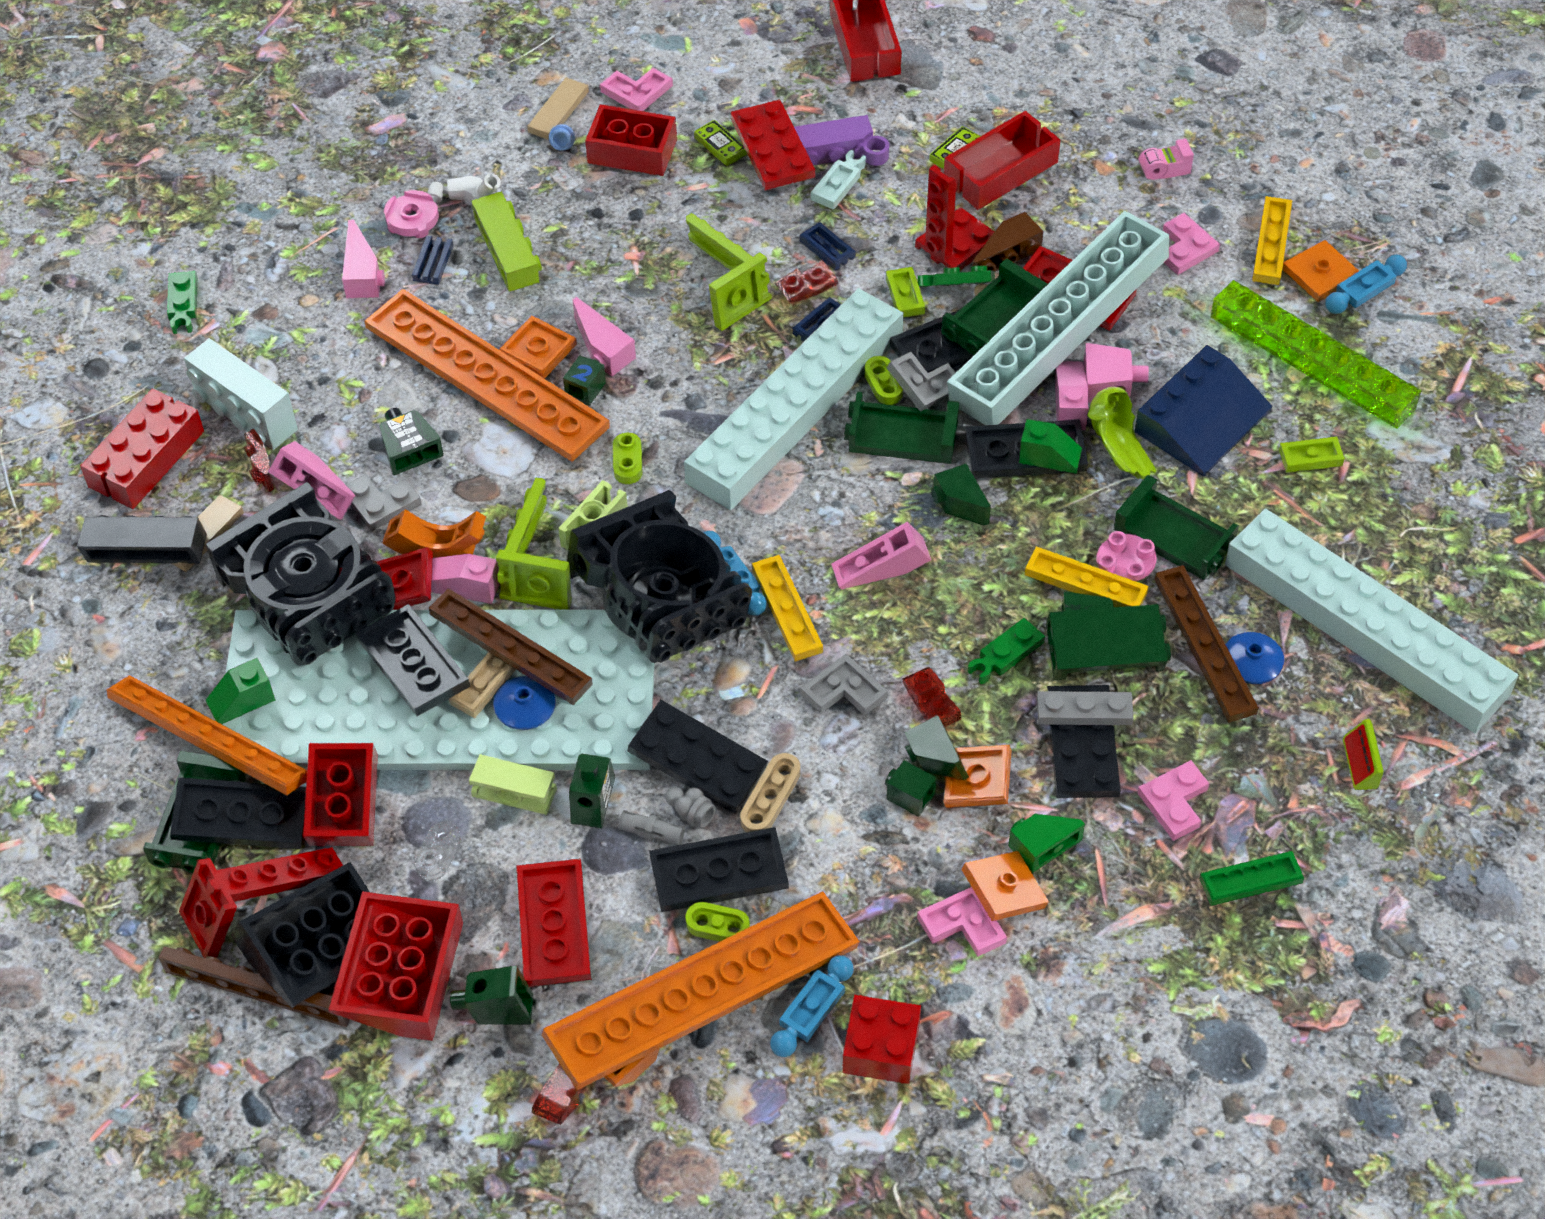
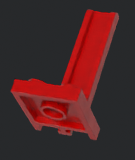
(950, 235)
(212, 893)

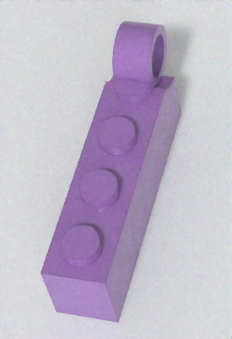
(833, 139)

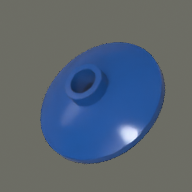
(1256, 667)
(527, 712)

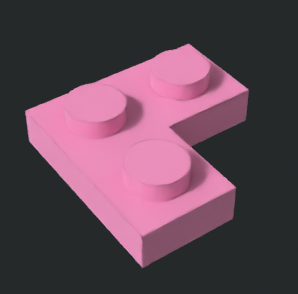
(636, 94)
(1191, 244)
(1169, 795)
(964, 914)

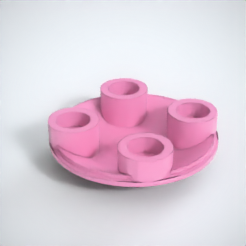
(1127, 556)

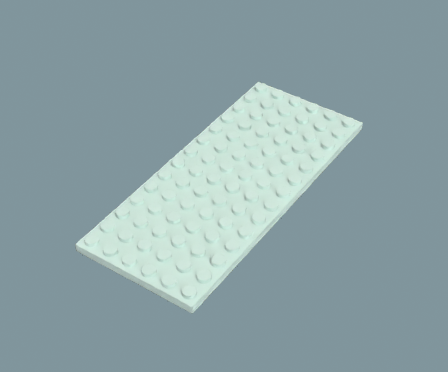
(352, 701)

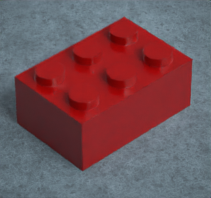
(631, 140)
(340, 794)

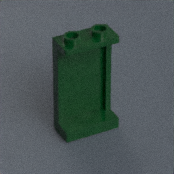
(992, 307)
(902, 431)
(1174, 529)
(1107, 639)
(185, 854)

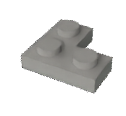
(921, 387)
(379, 507)
(845, 680)

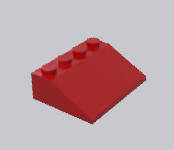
(398, 964)

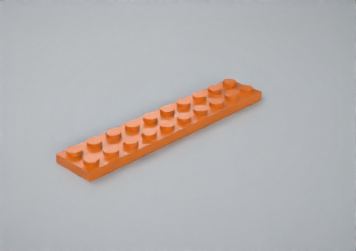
(488, 375)
(698, 990)

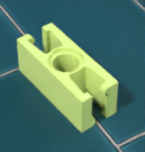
(592, 509)
(513, 784)

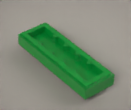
(1251, 878)

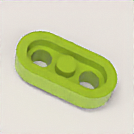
(884, 384)
(627, 452)
(719, 921)

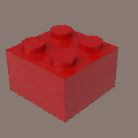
(881, 1039)

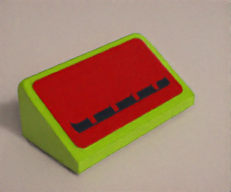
(1363, 756)

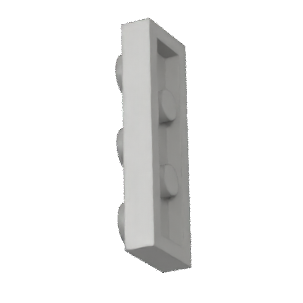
(1085, 708)

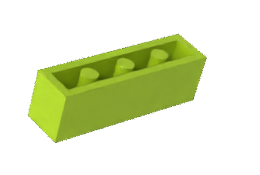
(506, 241)

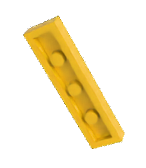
(1272, 240)
(1084, 578)
(787, 608)

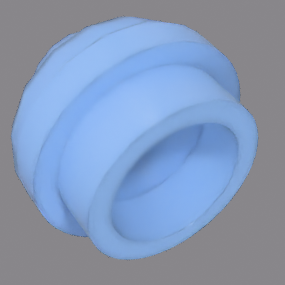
(561, 137)

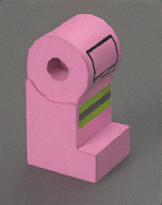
(1167, 161)

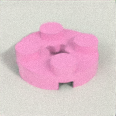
(411, 225)

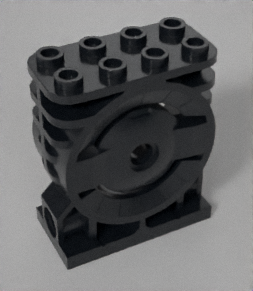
(667, 571)
(290, 572)

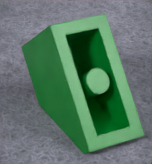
(1049, 447)
(240, 692)
(1044, 838)

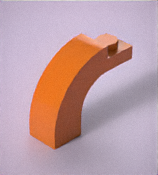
(409, 533)

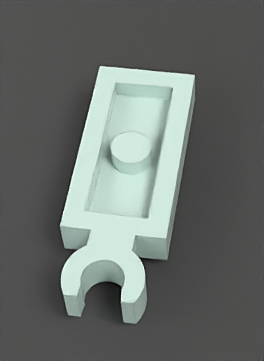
(838, 181)

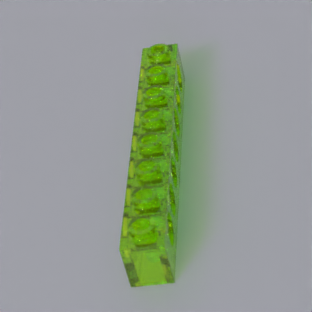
(1315, 354)

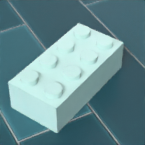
(240, 393)

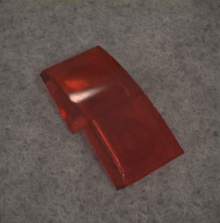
(801, 286)
(259, 460)
(930, 696)
(557, 1097)

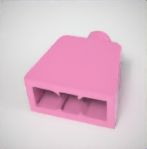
(1111, 367)

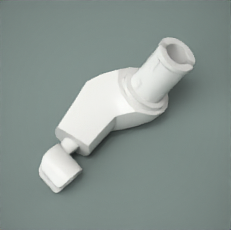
(465, 188)

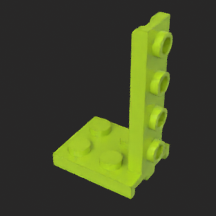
(739, 289)
(531, 577)

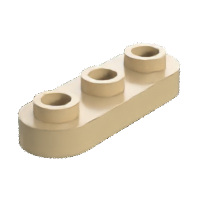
(774, 784)

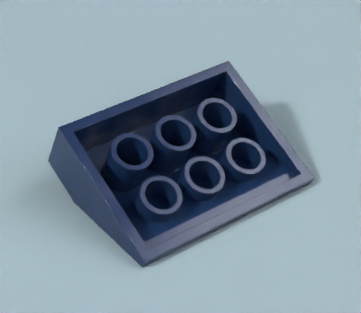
(1202, 411)

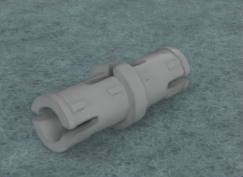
(651, 827)

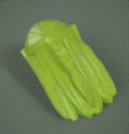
(1113, 422)

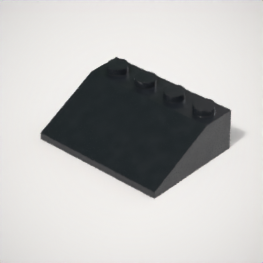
(304, 935)

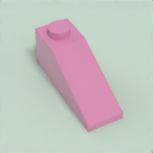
(360, 269)
(603, 339)
(1071, 392)
(298, 465)
(882, 558)
(467, 575)

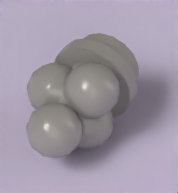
(691, 806)

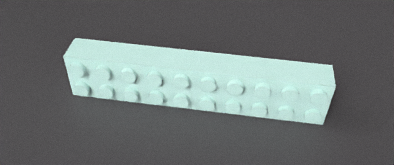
(1058, 319)
(792, 399)
(1371, 620)

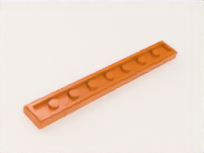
(208, 735)

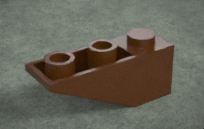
(1012, 240)

